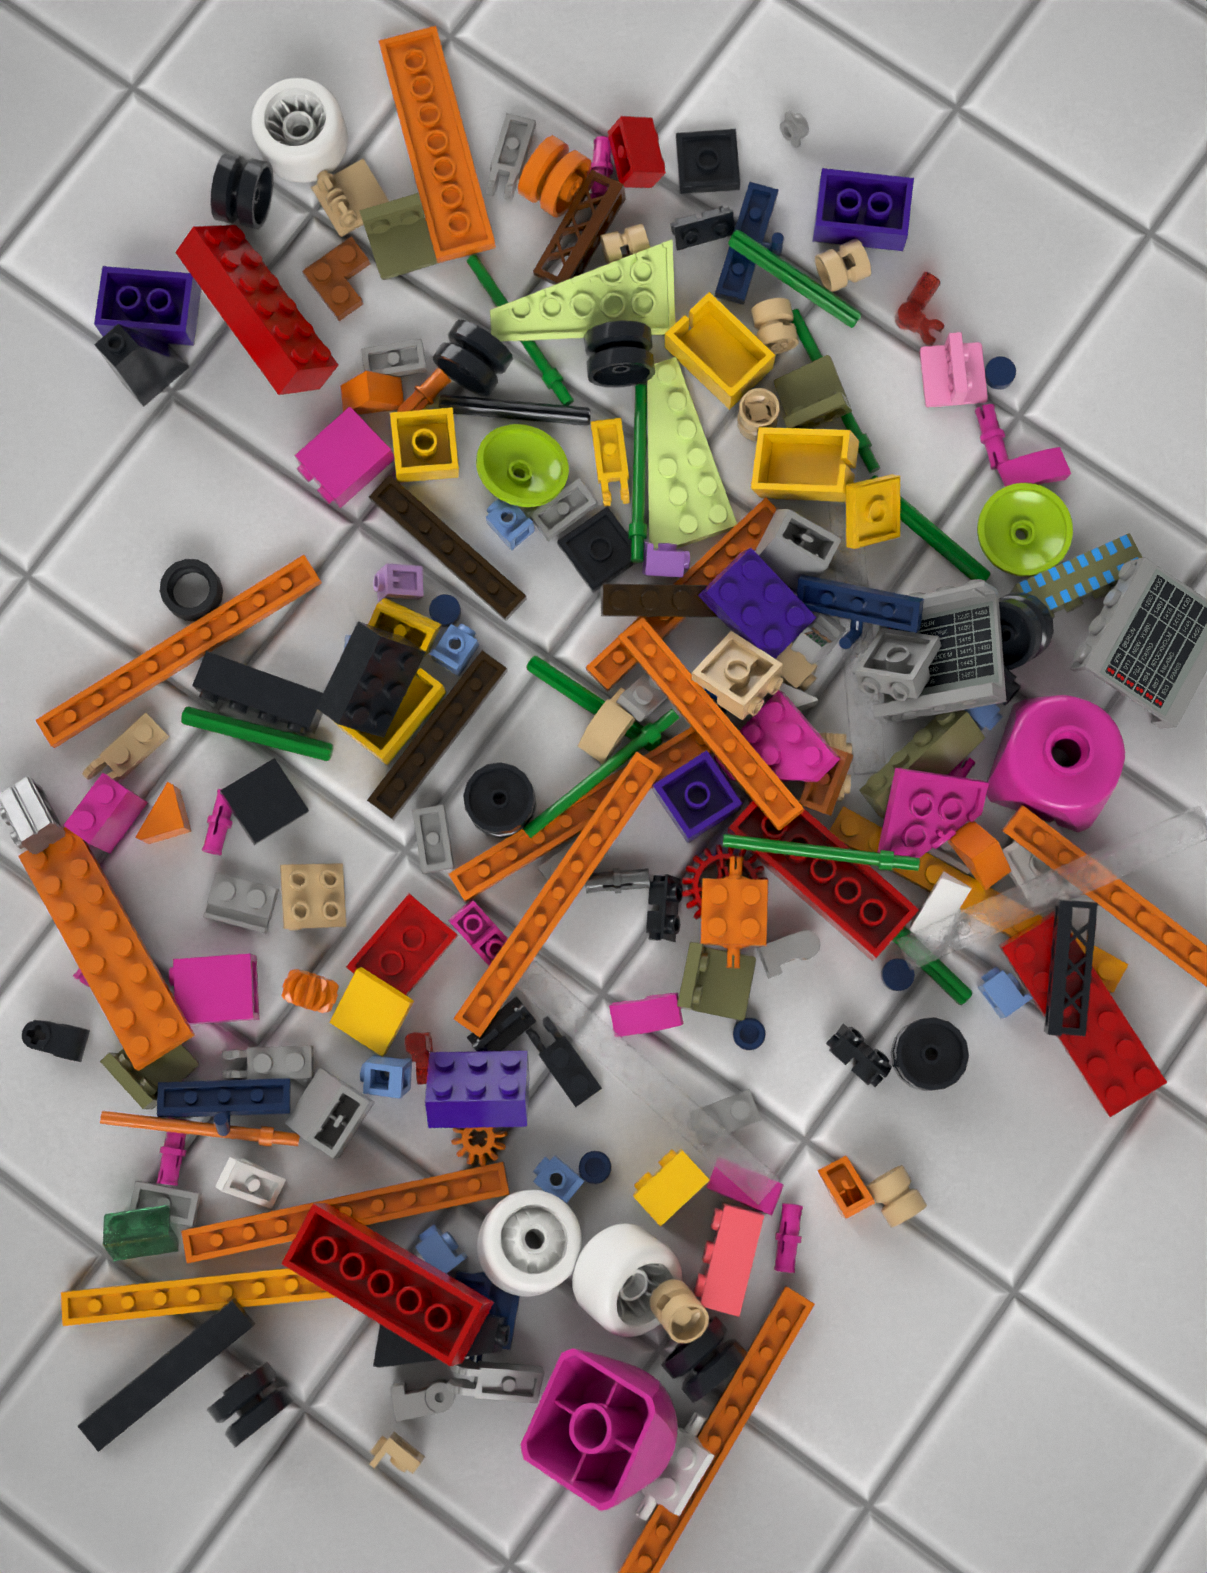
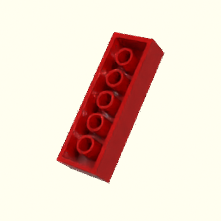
(256, 308)
(843, 893)
(1110, 1053)
(387, 1283)

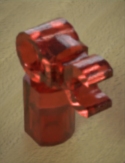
(909, 313)
(419, 1047)

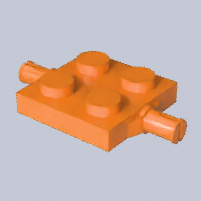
(734, 912)

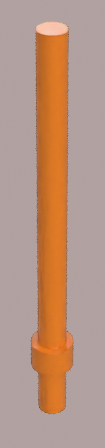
(265, 1136)

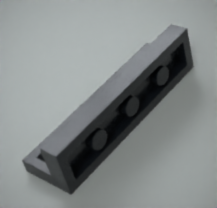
(1059, 964)

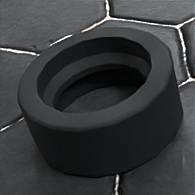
(177, 571)

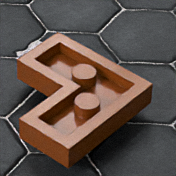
(330, 277)
(824, 793)

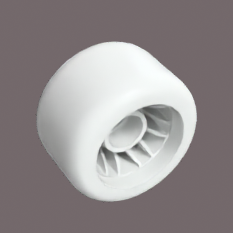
(299, 129)
(508, 1258)
(619, 1275)

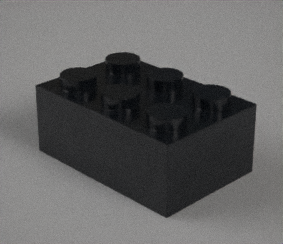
(370, 680)

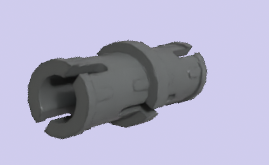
(618, 880)

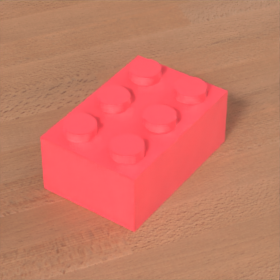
(729, 1258)

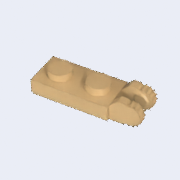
(129, 749)

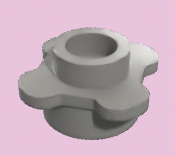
(794, 128)

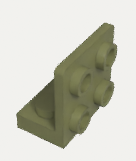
(399, 236)
(812, 395)
(712, 987)
(143, 1084)

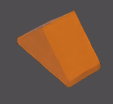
(372, 393)
(166, 817)
(980, 854)
(845, 1187)

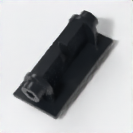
(712, 226)
(666, 893)
(504, 1028)
(870, 1062)

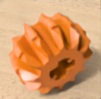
(310, 991)
(479, 1149)

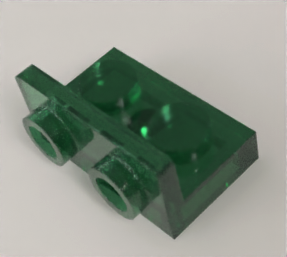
(139, 1233)

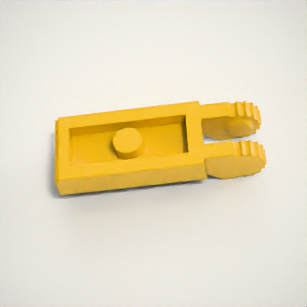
(610, 457)

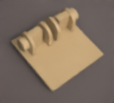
(346, 194)
(312, 896)

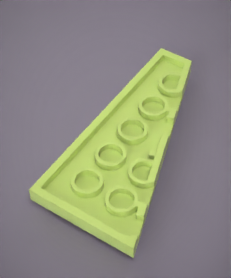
(625, 290)
(683, 479)

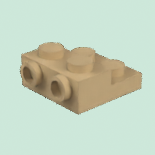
(739, 675)

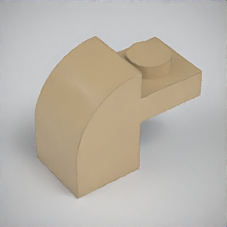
(606, 729)

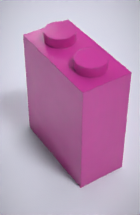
(343, 458)
(105, 813)
(216, 988)

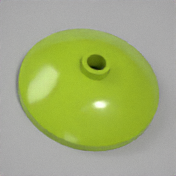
(525, 453)
(1038, 515)

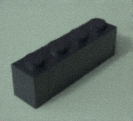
(259, 692)

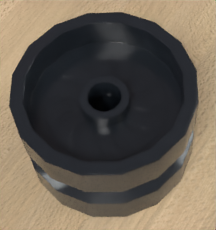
(241, 191)
(619, 354)
(473, 357)
(1024, 628)
(495, 782)
(949, 1051)
(707, 1362)
(250, 1403)

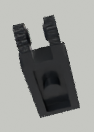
(565, 1065)

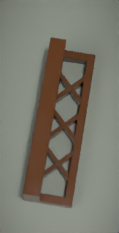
(589, 241)

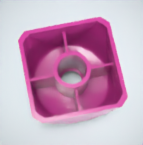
(1030, 776)
(601, 1428)

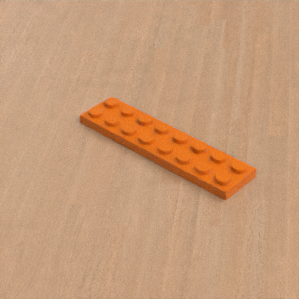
(437, 144)
(107, 949)

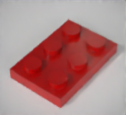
(405, 946)

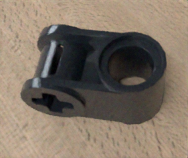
(60, 1040)

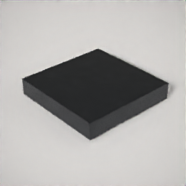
(707, 161)
(598, 549)
(264, 801)

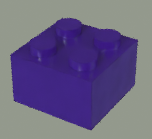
(697, 796)

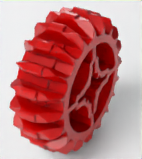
(720, 861)

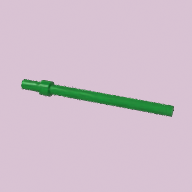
(551, 376)
(848, 420)
(638, 528)
(649, 734)
(884, 860)

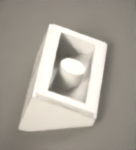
(942, 901)

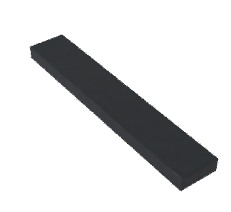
(166, 1374)

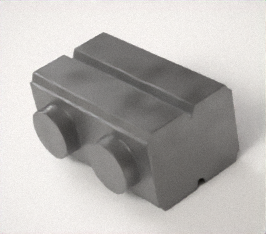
(30, 816)

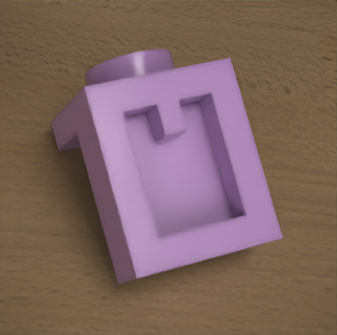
(399, 582)

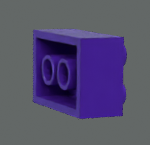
(863, 208)
(149, 302)
(757, 604)
(477, 1089)

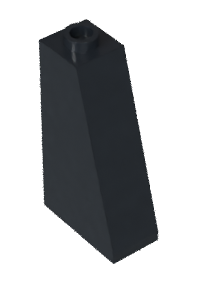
(140, 362)
(395, 1350)

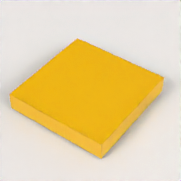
(872, 511)
(371, 1011)

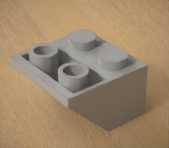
(796, 547)
(329, 1113)

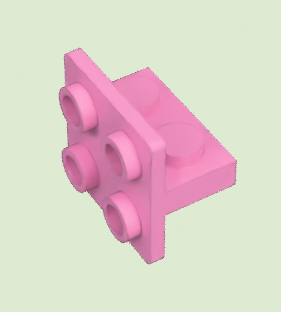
(953, 373)

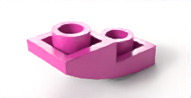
(1035, 468)
(478, 931)
(646, 1014)
(723, 1185)

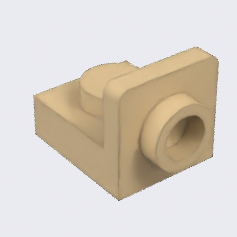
(402, 1454)

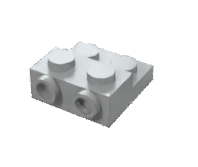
(897, 663)

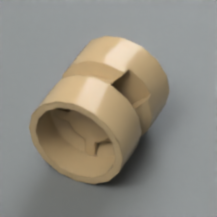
(634, 239)
(833, 270)
(774, 324)
(756, 410)
(898, 1199)
(679, 1311)

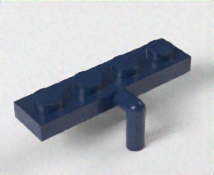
(754, 222)
(860, 606)
(223, 1099)

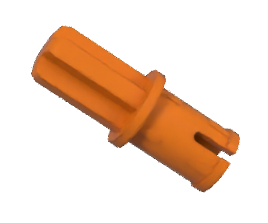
(425, 392)

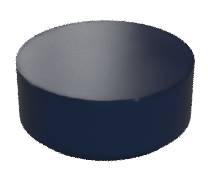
(1000, 373)
(445, 610)
(897, 975)
(749, 1034)
(595, 1167)

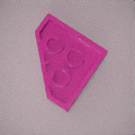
(787, 742)
(928, 810)

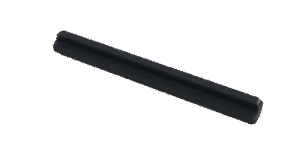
(516, 410)

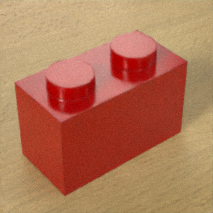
(636, 152)

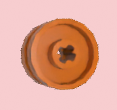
(554, 176)

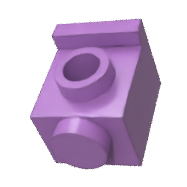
(665, 560)

